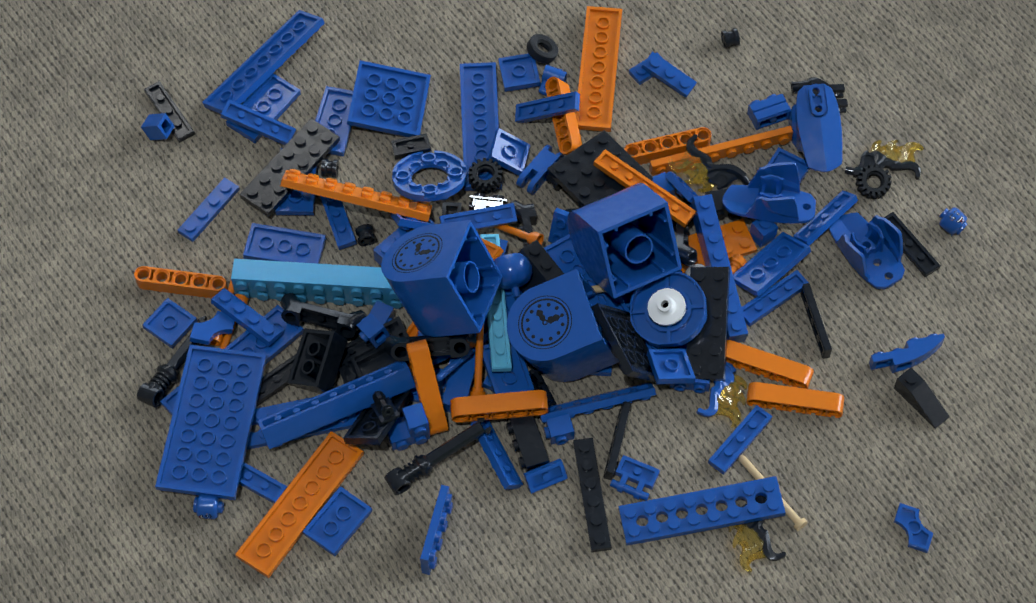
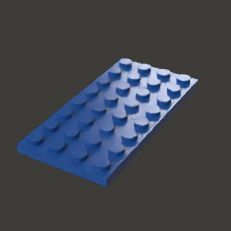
(211, 422)

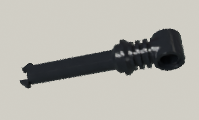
(154, 391)
(400, 479)

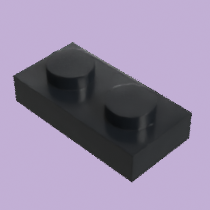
(410, 145)

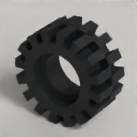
(485, 185)
(866, 189)

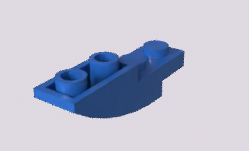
(914, 352)

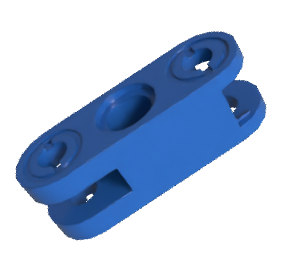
(537, 169)

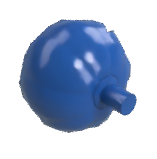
(515, 271)

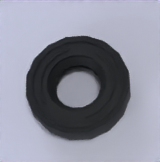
(547, 43)

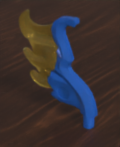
(725, 396)

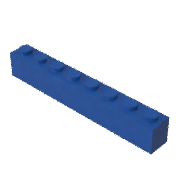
(716, 255)
(335, 404)

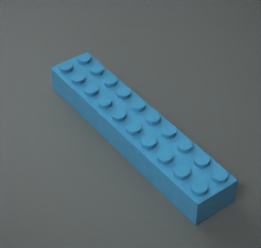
(312, 282)

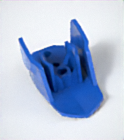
(817, 132)
(772, 196)
(868, 245)

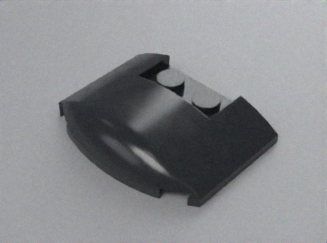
(364, 358)

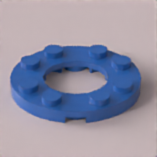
(442, 160)

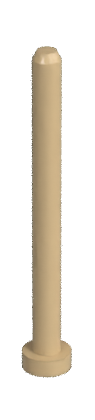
(799, 523)

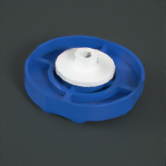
(669, 310)

